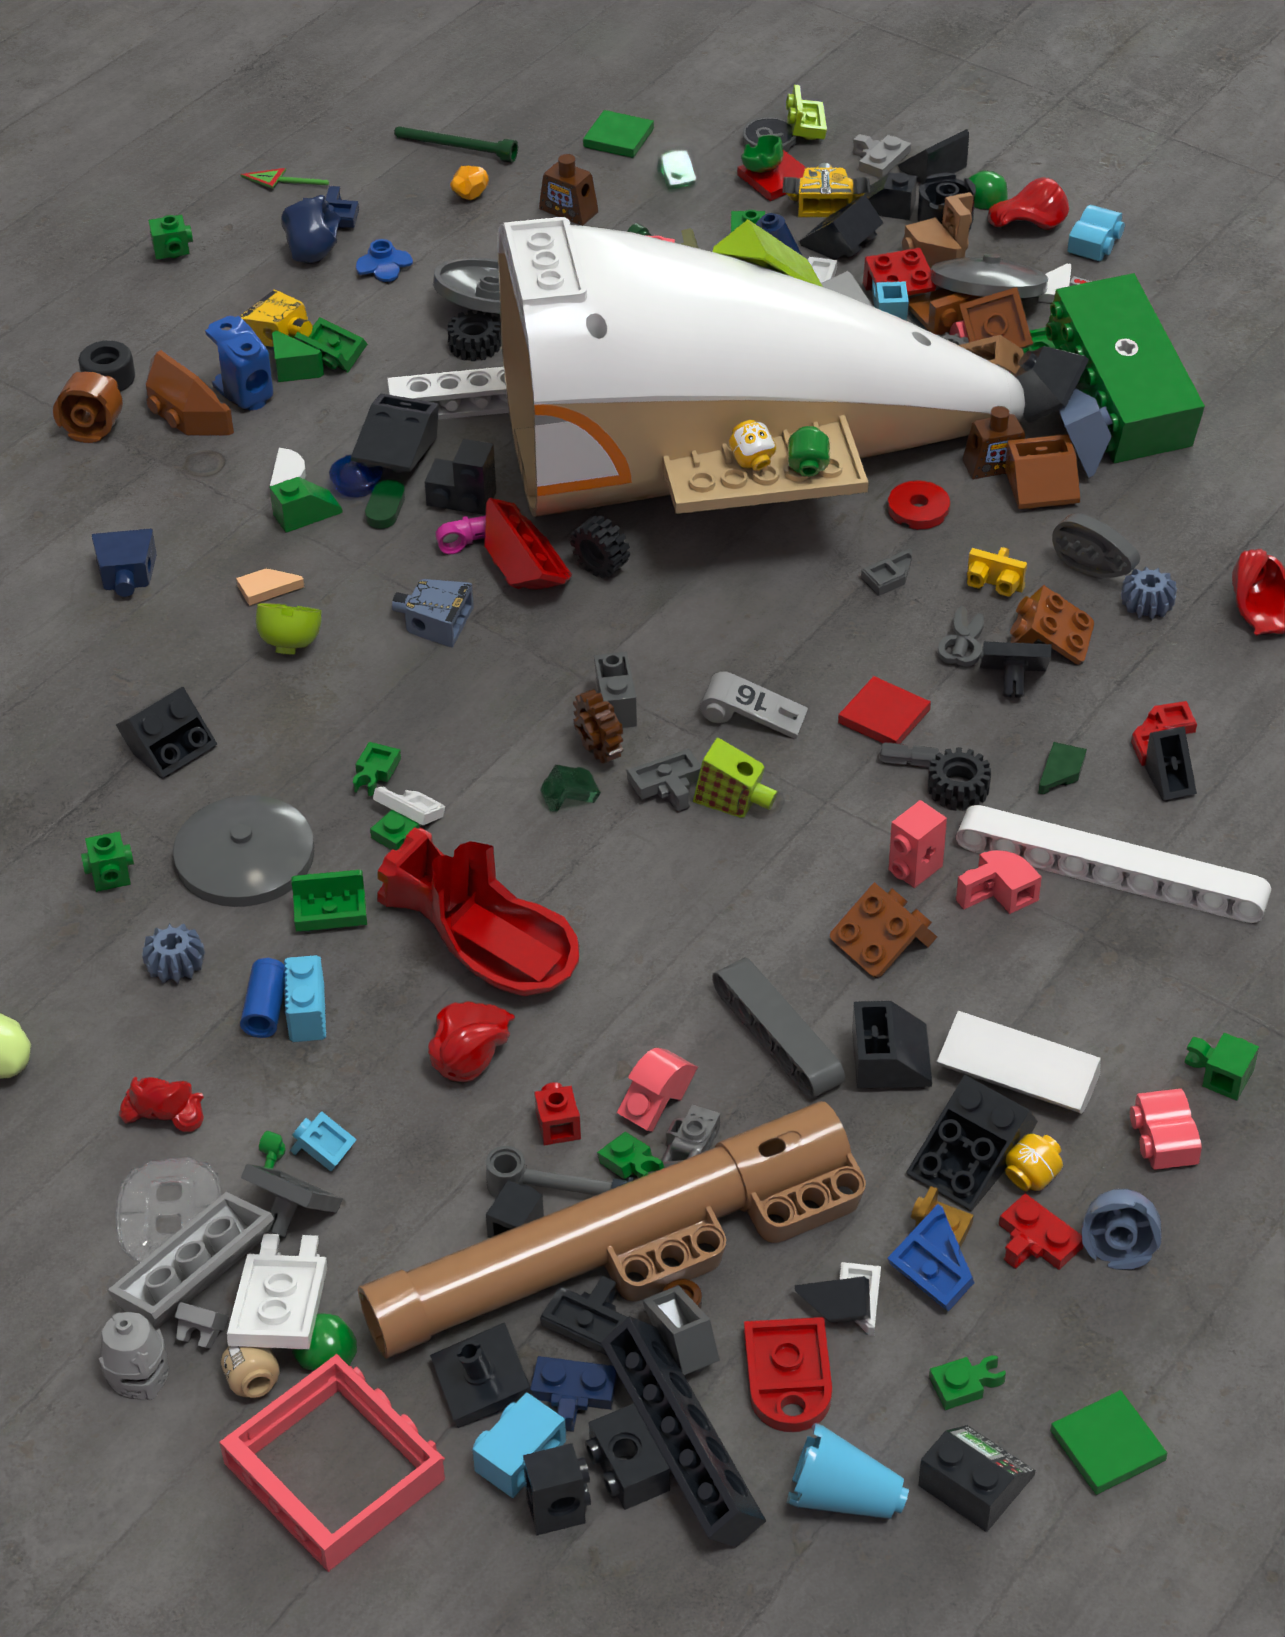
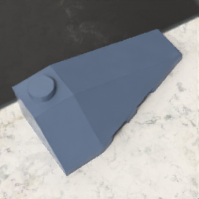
(1087, 429)

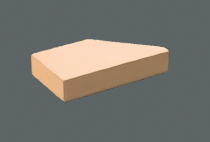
(267, 585)

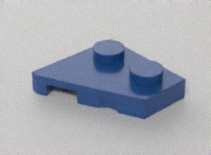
(934, 1260)

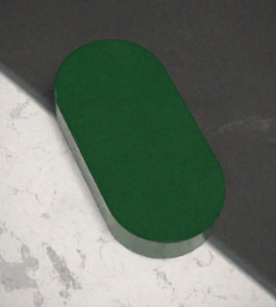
(385, 504)

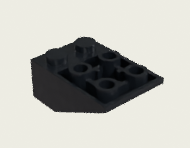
(396, 433)
(971, 1142)

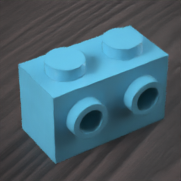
(521, 1430)

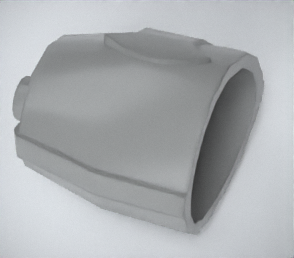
(133, 1352)

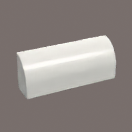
(1020, 1062)

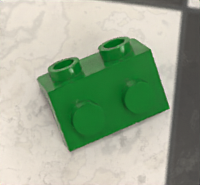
(338, 346)
(329, 900)

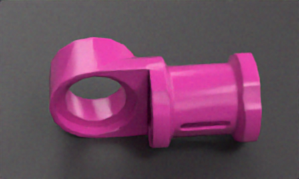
(467, 529)

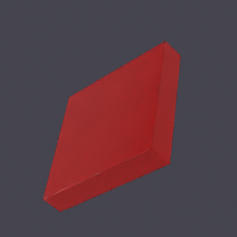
(771, 182)
(884, 711)

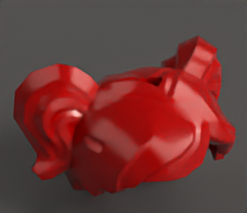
(163, 1101)

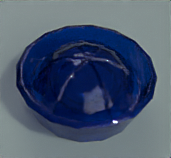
(353, 478)

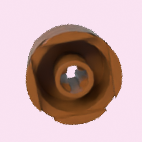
(88, 406)

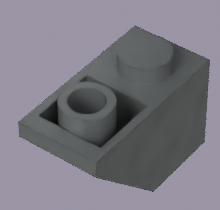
(617, 686)

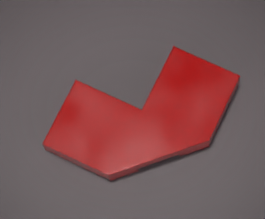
(1162, 718)

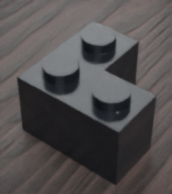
(465, 481)

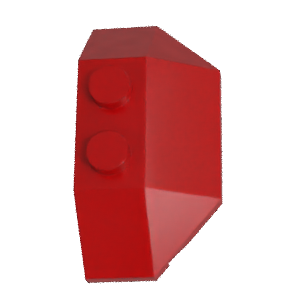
(521, 548)

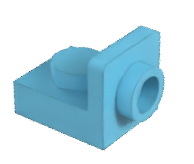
(323, 1140)

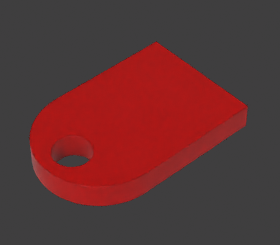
(787, 1367)

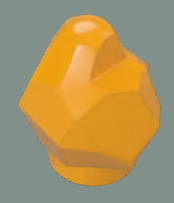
(469, 182)

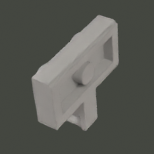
(878, 155)

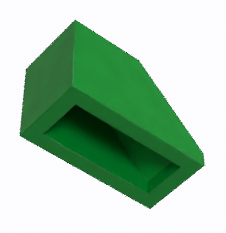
(301, 503)

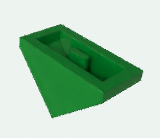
(296, 359)

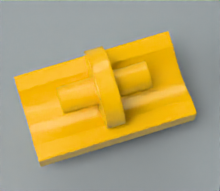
(995, 569)

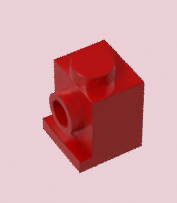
(557, 1106)

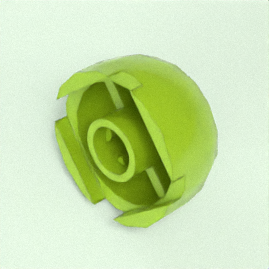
(287, 626)

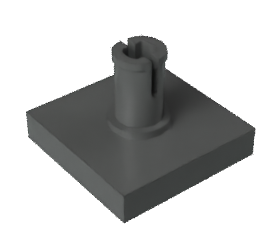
(289, 1194)

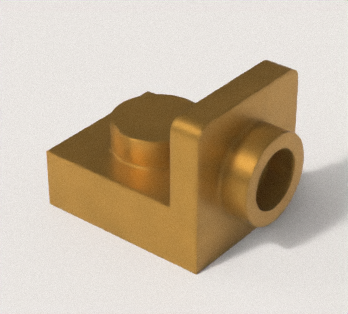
(959, 1220)

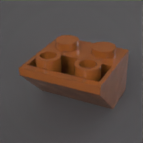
(1042, 471)

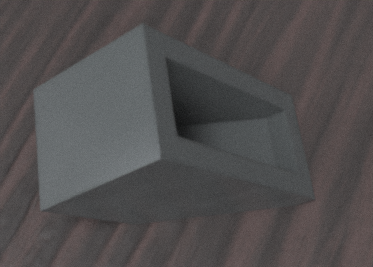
(683, 1328)

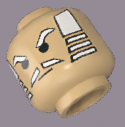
(250, 1370)

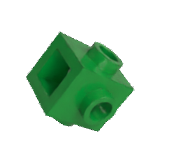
(170, 236)
(107, 861)

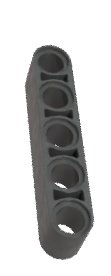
(778, 1028)

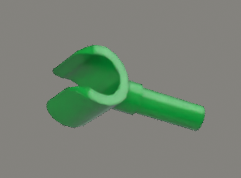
(272, 1146)

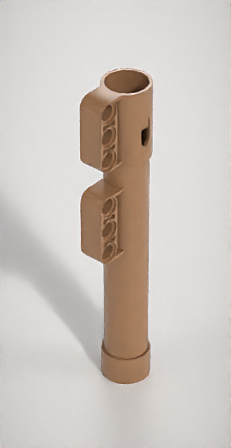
(632, 1229)

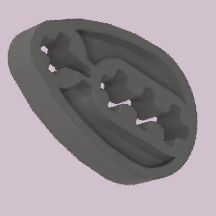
(1093, 547)

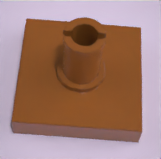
(997, 315)

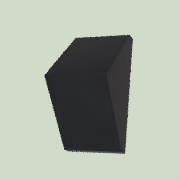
(1170, 763)

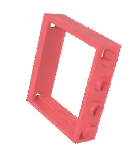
(260, 1430)

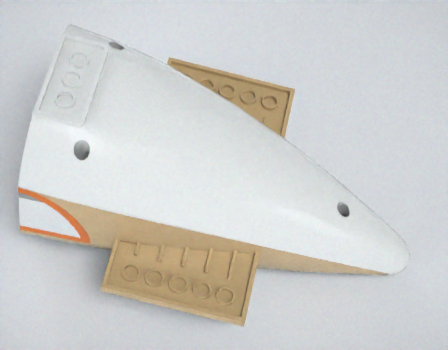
(649, 352)

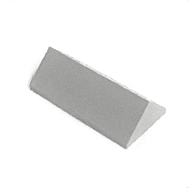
(192, 1259)

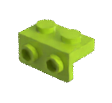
(805, 116)

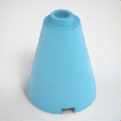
(844, 1479)

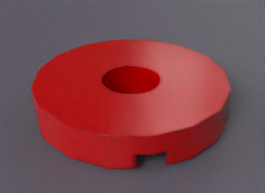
(905, 495)

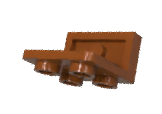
(939, 309)
(1054, 622)
(880, 929)

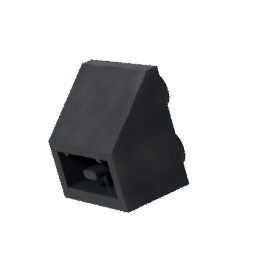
(167, 733)
(889, 1046)

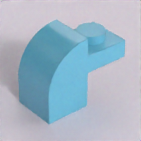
(891, 298)

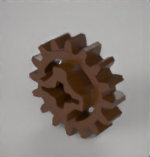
(598, 726)

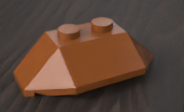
(185, 399)

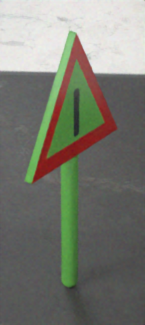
(271, 177)

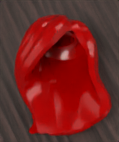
(1039, 202)
(1260, 591)
(467, 1039)

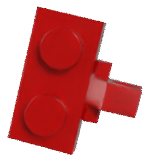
(1038, 1234)

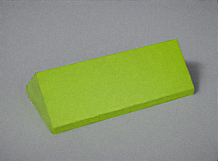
(762, 249)

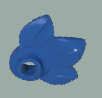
(383, 261)

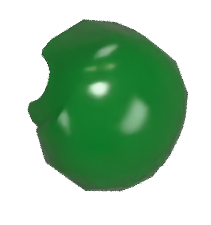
(765, 155)
(990, 189)
(329, 1338)

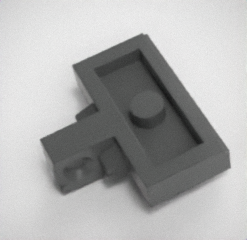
(666, 777)

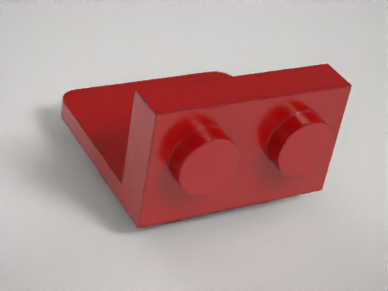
(899, 267)

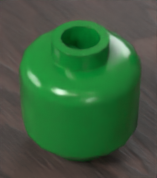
(808, 451)

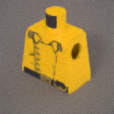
(277, 313)

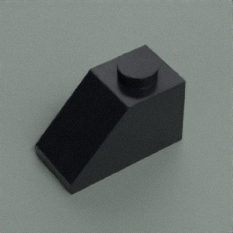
(894, 195)

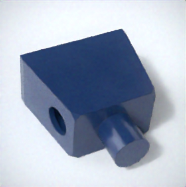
(125, 559)

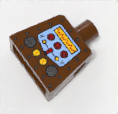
(568, 191)
(988, 443)

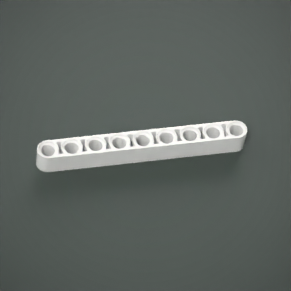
(1117, 864)

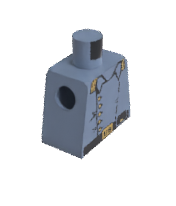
(436, 609)

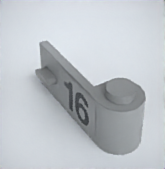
(732, 694)

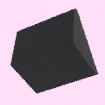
(943, 157)

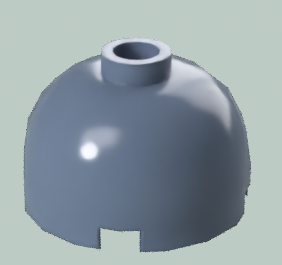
(1122, 1229)

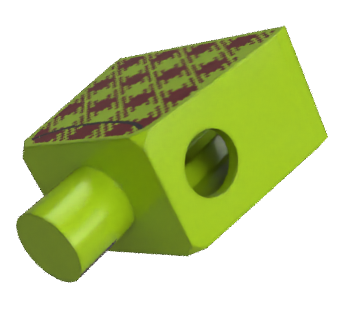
(732, 781)

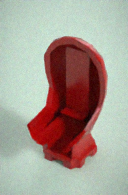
(481, 922)

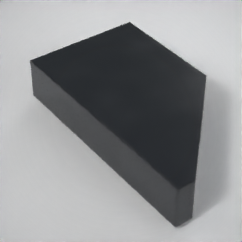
(839, 1299)

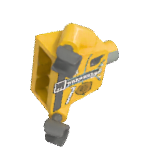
(824, 190)

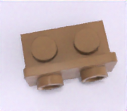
(958, 218)

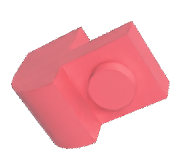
(1002, 876)
(654, 1081)

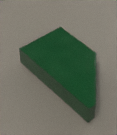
(1062, 766)

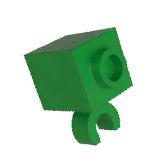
(1226, 1065)

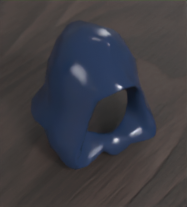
(307, 231)

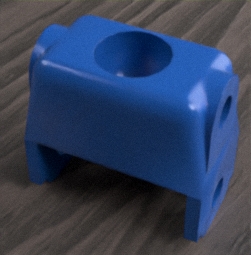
(243, 363)

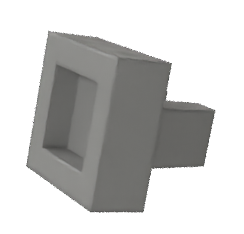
(195, 1317)

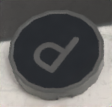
(769, 126)

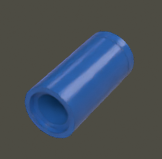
(263, 998)

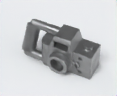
(691, 1135)

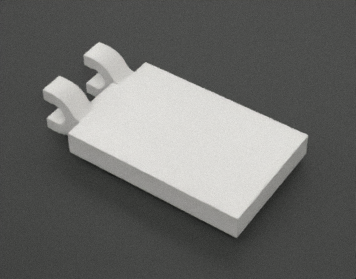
(278, 1296)

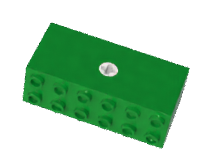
(1128, 367)

